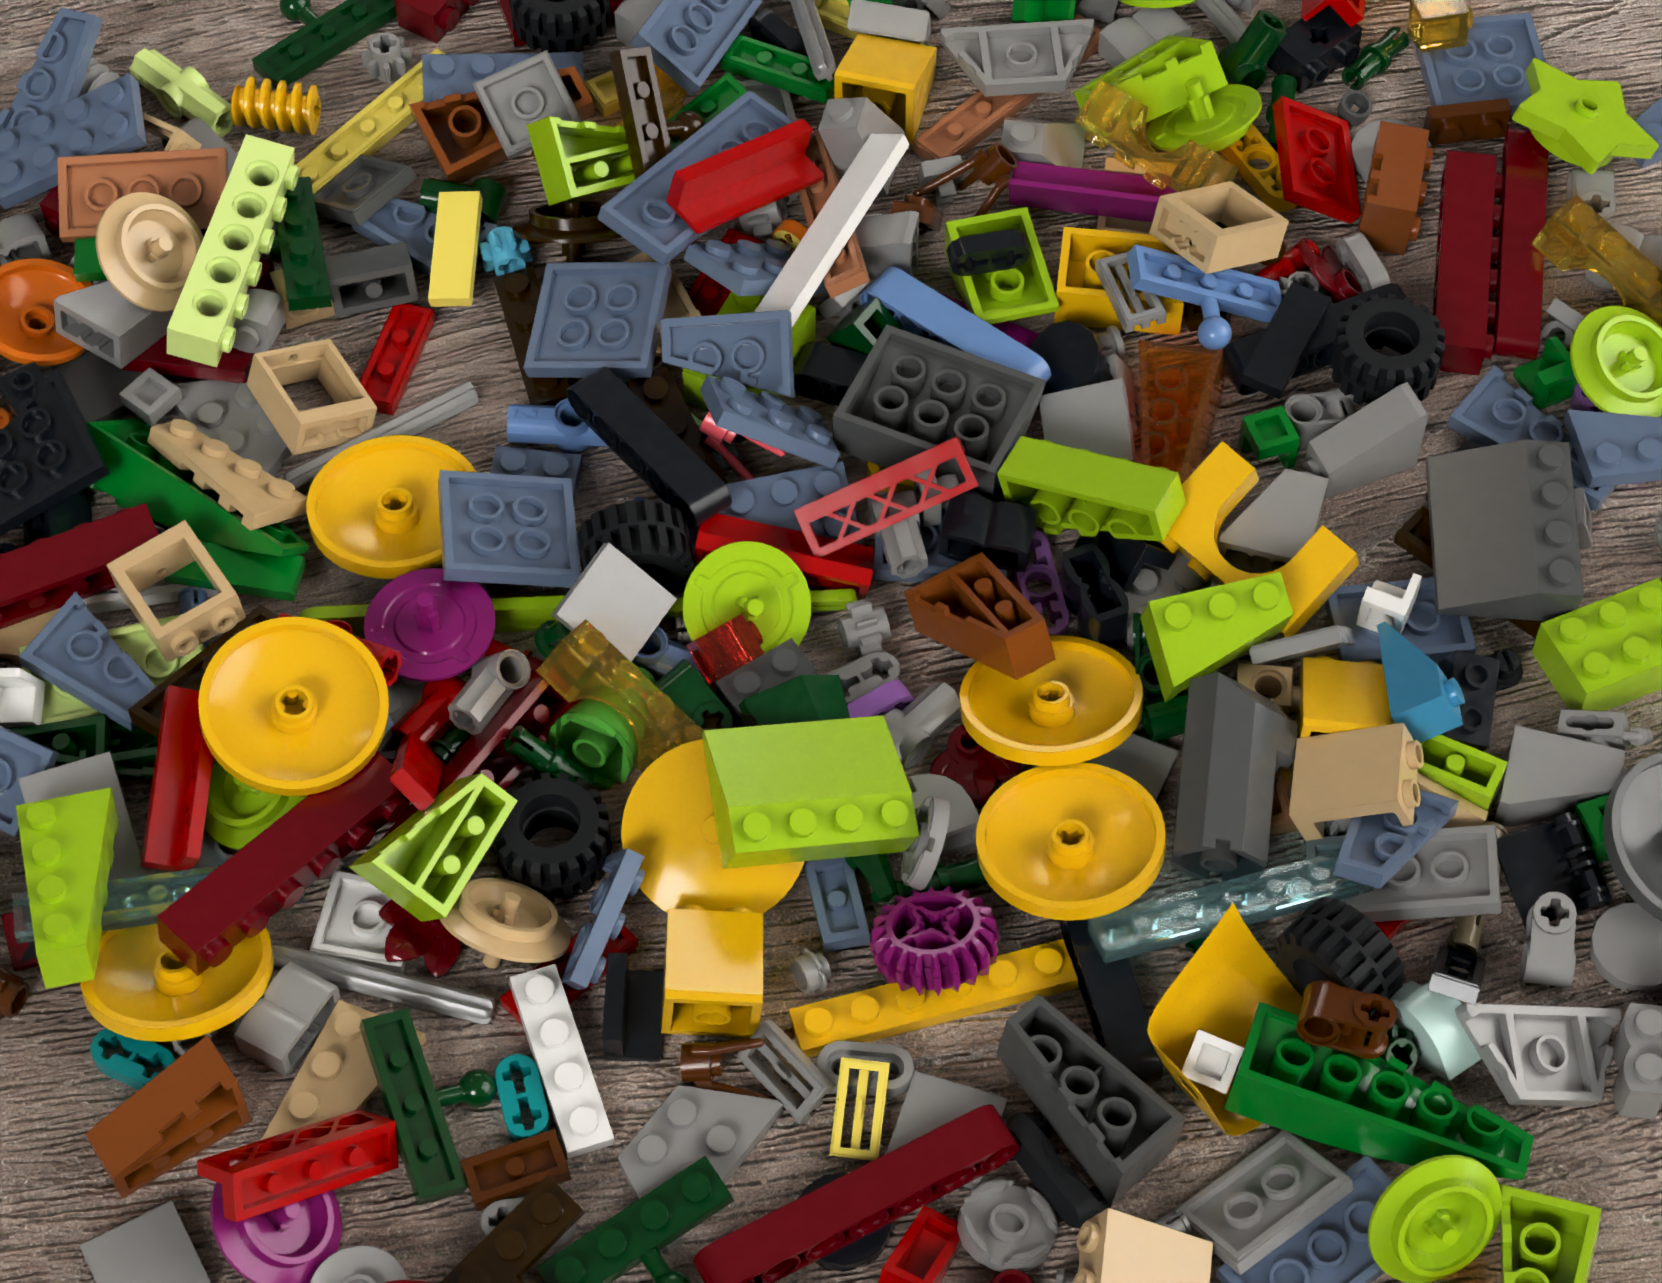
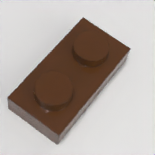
(1467, 121)
(928, 216)
(515, 1169)

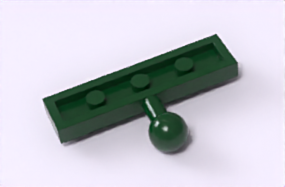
(321, 37)
(302, 251)
(418, 1106)
(642, 1231)

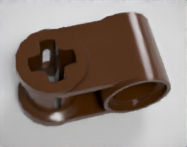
(1340, 1019)

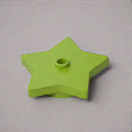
(1580, 119)

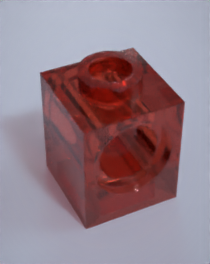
(726, 648)

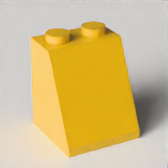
(891, 75)
(1341, 696)
(712, 972)

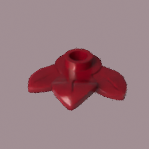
(1330, 273)
(973, 768)
(412, 939)

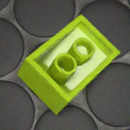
(1010, 292)

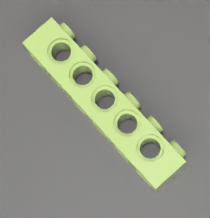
(232, 251)

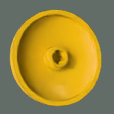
(380, 505)
(293, 706)
(1058, 713)
(675, 829)
(1070, 841)
(155, 997)

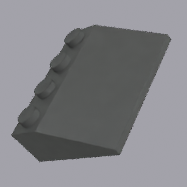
(925, 393)
(1505, 531)

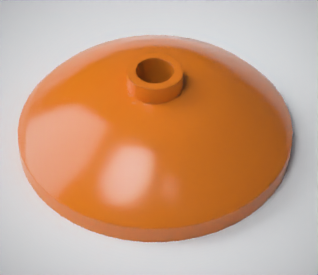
(27, 303)

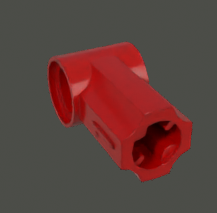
(430, 714)

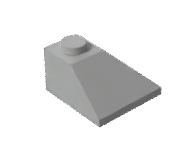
(1044, 141)

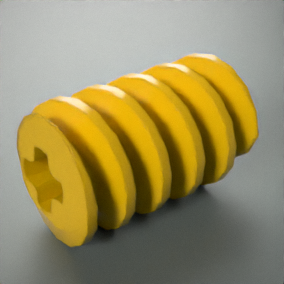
(276, 107)

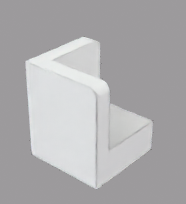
(1388, 604)
(20, 698)
(1212, 1061)

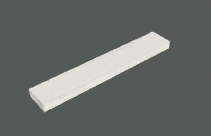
(834, 224)

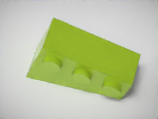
(1160, 73)
(579, 158)
(1211, 627)
(438, 849)

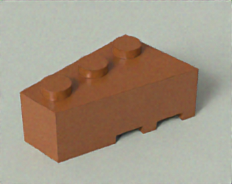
(1395, 187)
(981, 617)
(170, 1119)

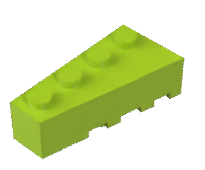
(1091, 491)
(67, 870)
(1546, 1238)

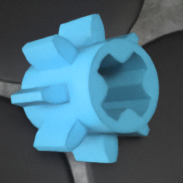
(504, 251)

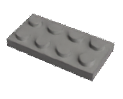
(1445, 878)

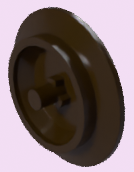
(566, 223)

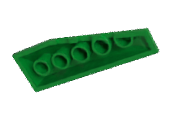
(145, 476)
(1363, 1102)

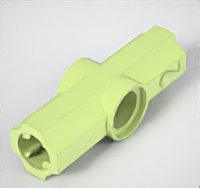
(181, 90)

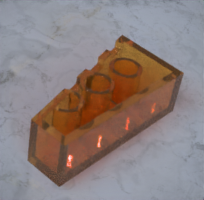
(1178, 403)

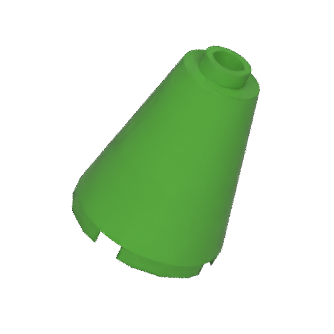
(598, 740)

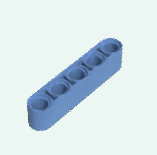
(943, 321)

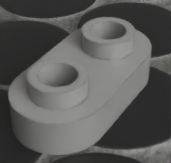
(899, 1060)

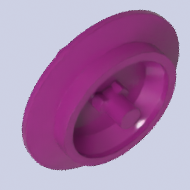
(432, 623)
(281, 1243)

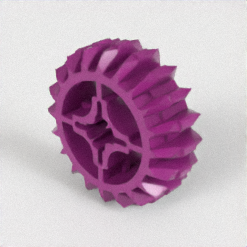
(934, 940)

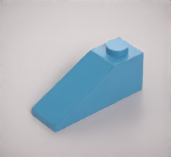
(1418, 688)

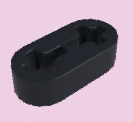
(773, 30)
(987, 252)

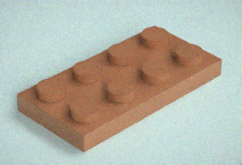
(95, 181)

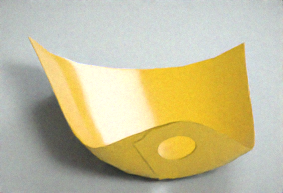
(1219, 996)

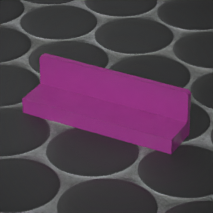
(1084, 191)

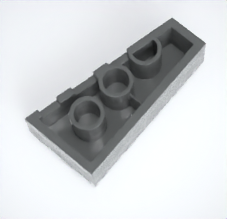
(1089, 1098)

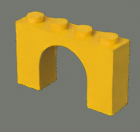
(1210, 496)

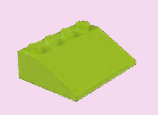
(808, 791)

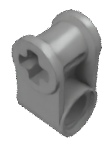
(1594, 190)
(1317, 413)
(1549, 950)

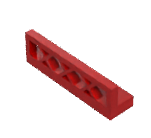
(879, 481)
(178, 786)
(302, 1163)

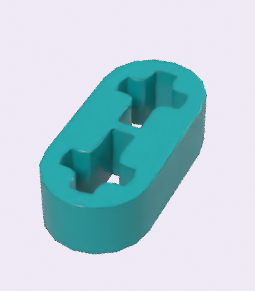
(128, 1070)
(532, 1097)

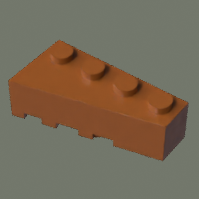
(463, 136)

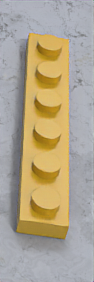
(890, 1012)

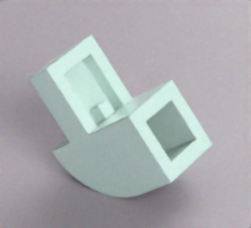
(1436, 1030)

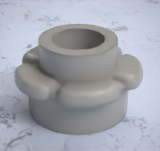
(810, 971)

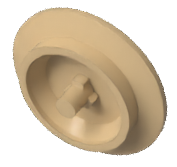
(147, 249)
(507, 922)

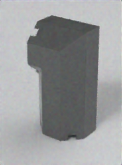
(1228, 778)

